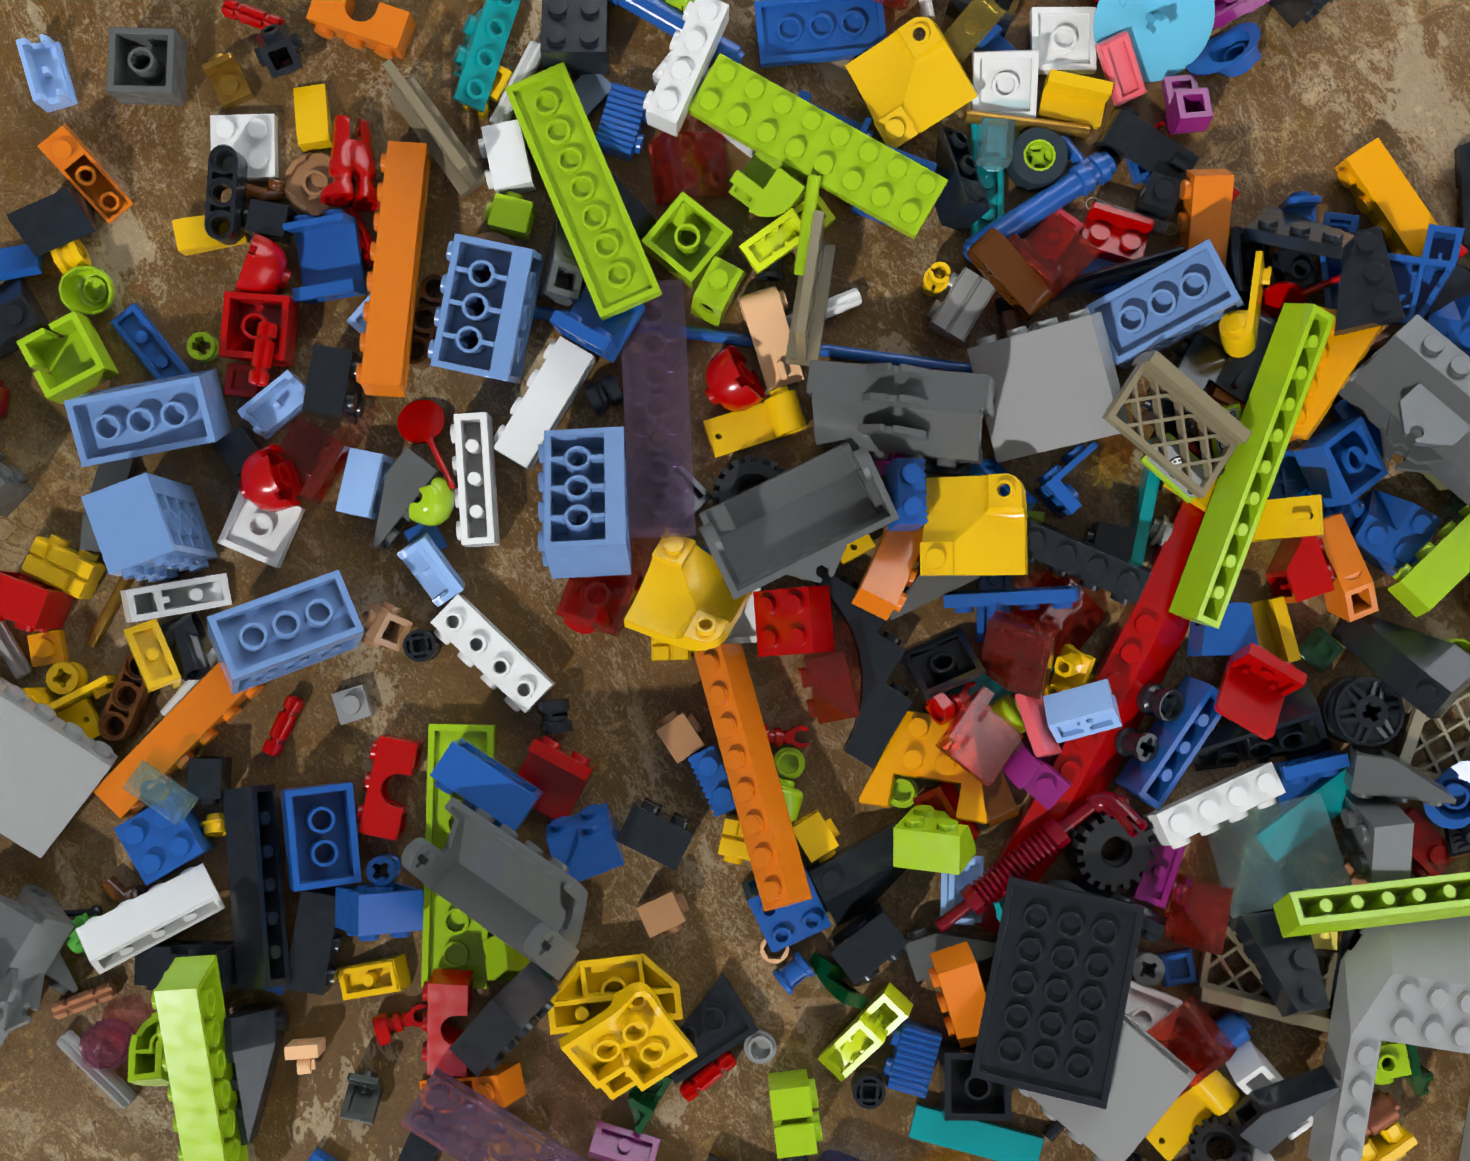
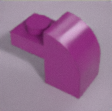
(1186, 105)
(1035, 775)

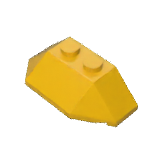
(593, 982)

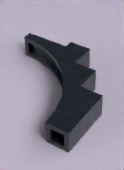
(880, 705)

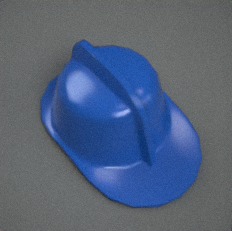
(1229, 52)
(1455, 815)

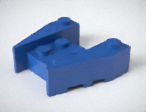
(1416, 278)

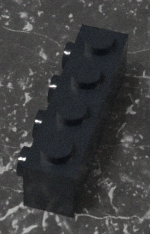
(1086, 561)

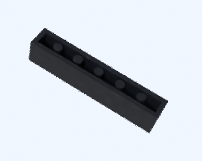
(256, 887)

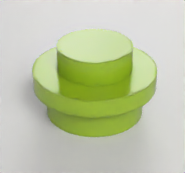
(789, 762)
(904, 791)

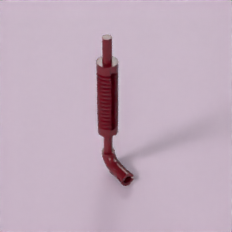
(1037, 849)

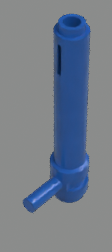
(671, 19)
(1079, 181)

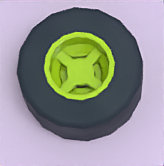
(1044, 149)

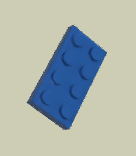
(816, 30)

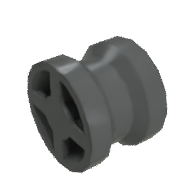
(1142, 963)

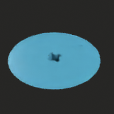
(1162, 32)

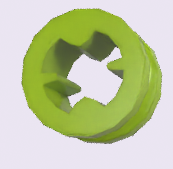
(195, 339)

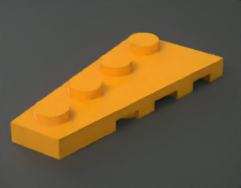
(1332, 373)

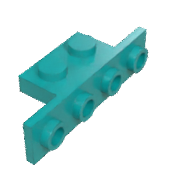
(482, 51)

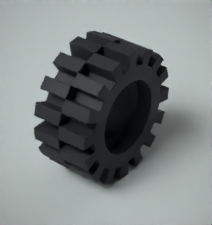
(1218, 1131)

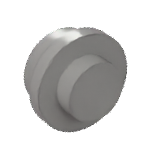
(1160, 530)
(760, 1047)

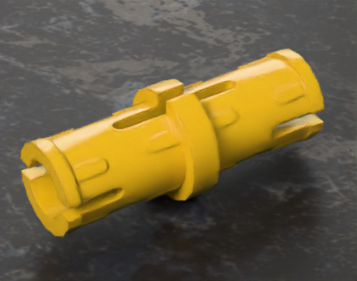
(939, 280)

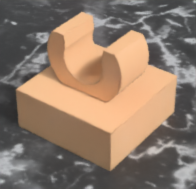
(306, 1052)

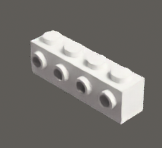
(687, 64)
(545, 401)
(476, 479)
(492, 653)
(1214, 804)
(149, 918)

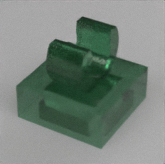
(1319, 649)

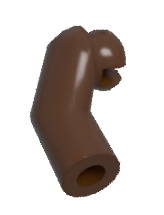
(273, 192)
(120, 893)

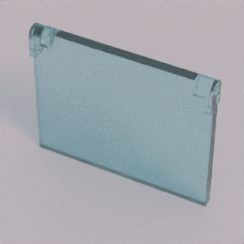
(1277, 853)

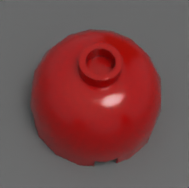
(263, 268)
(732, 382)
(270, 480)

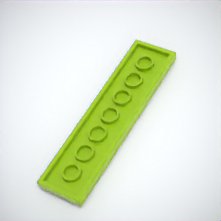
(817, 144)
(583, 191)
(449, 935)

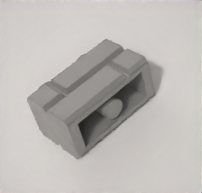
(961, 307)

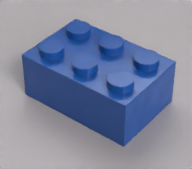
(485, 784)
(320, 836)

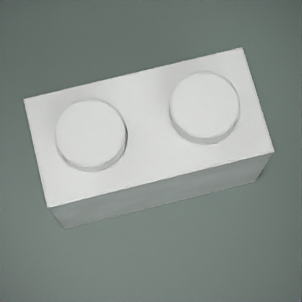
(507, 158)

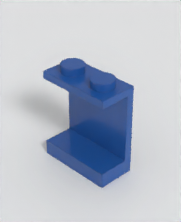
(328, 257)

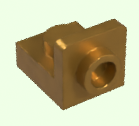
(228, 80)

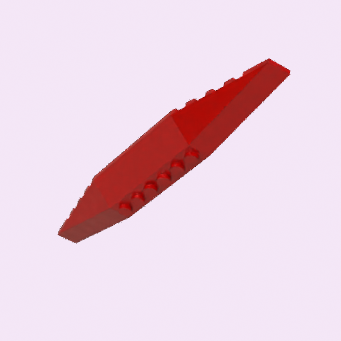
(1137, 655)

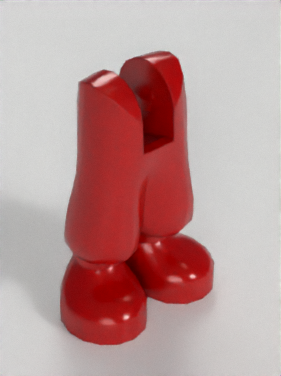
(351, 160)

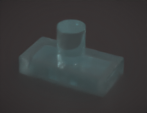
(160, 793)

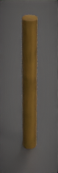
(1027, 123)
(108, 613)

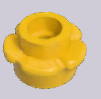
(214, 825)

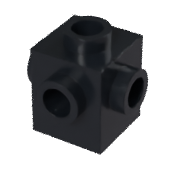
(279, 50)

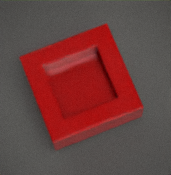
(237, 381)

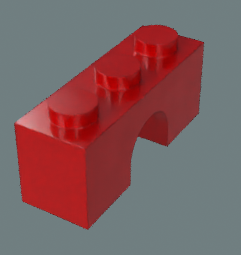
(380, 814)
(448, 995)

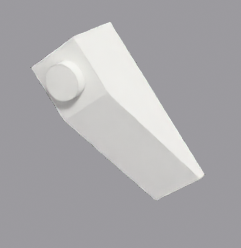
(175, 597)
(1253, 1071)

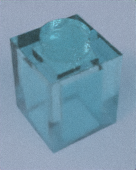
(995, 143)

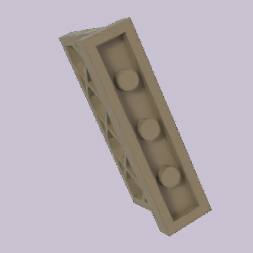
(435, 131)
(811, 298)
(1187, 398)
(1411, 739)
(1251, 1002)

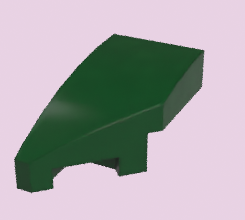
(831, 977)
(1420, 1075)
(644, 1102)

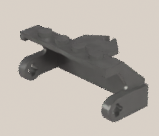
(1420, 402)
(901, 410)
(797, 520)
(504, 887)
(28, 945)

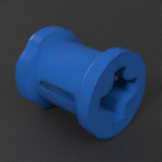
(374, 867)
(793, 973)

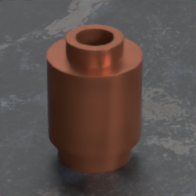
(1382, 1112)

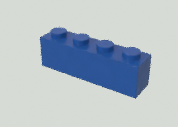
(1178, 745)

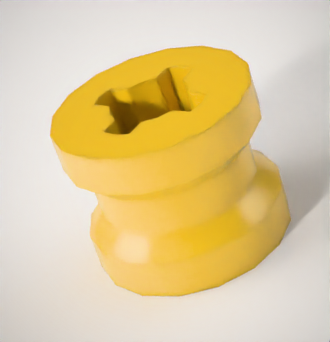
(70, 256)
(75, 677)

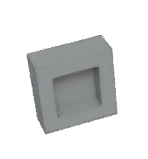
(352, 704)

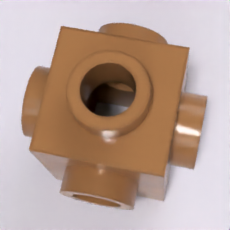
(384, 625)

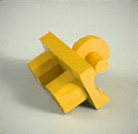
(1071, 670)
(1389, 1144)

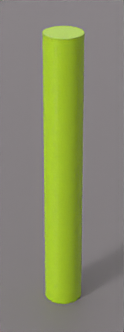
(810, 205)

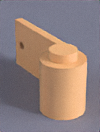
(770, 334)

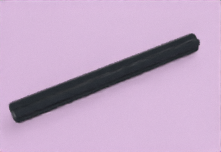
(1108, 275)

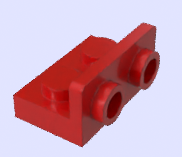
(1116, 232)
(1429, 848)

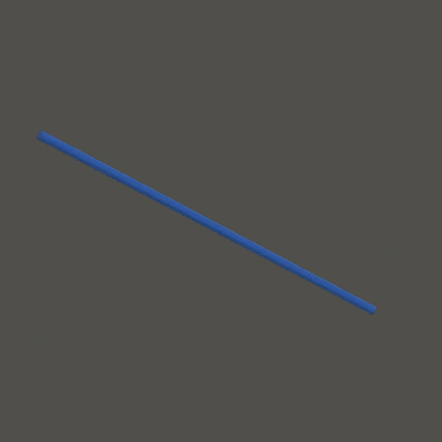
(827, 350)

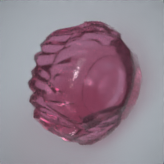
(106, 1044)

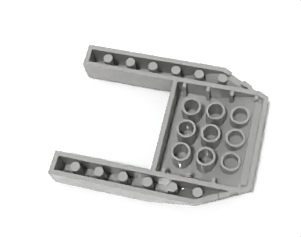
(1394, 987)

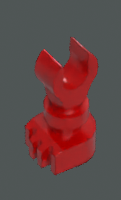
(944, 707)
(781, 737)
(383, 1026)

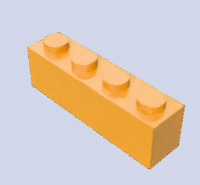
(1386, 198)

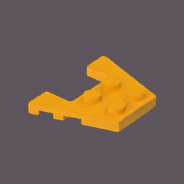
(914, 755)

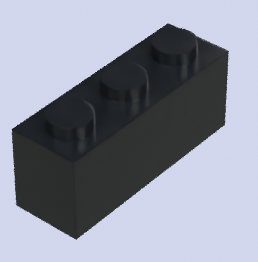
(315, 943)

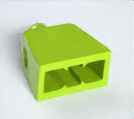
(717, 291)

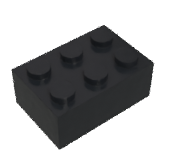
(505, 1020)

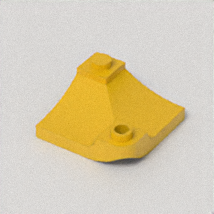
(910, 81)
(974, 527)
(684, 598)
(628, 1043)

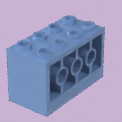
(1167, 304)
(508, 312)
(148, 417)
(584, 503)
(149, 528)
(285, 631)

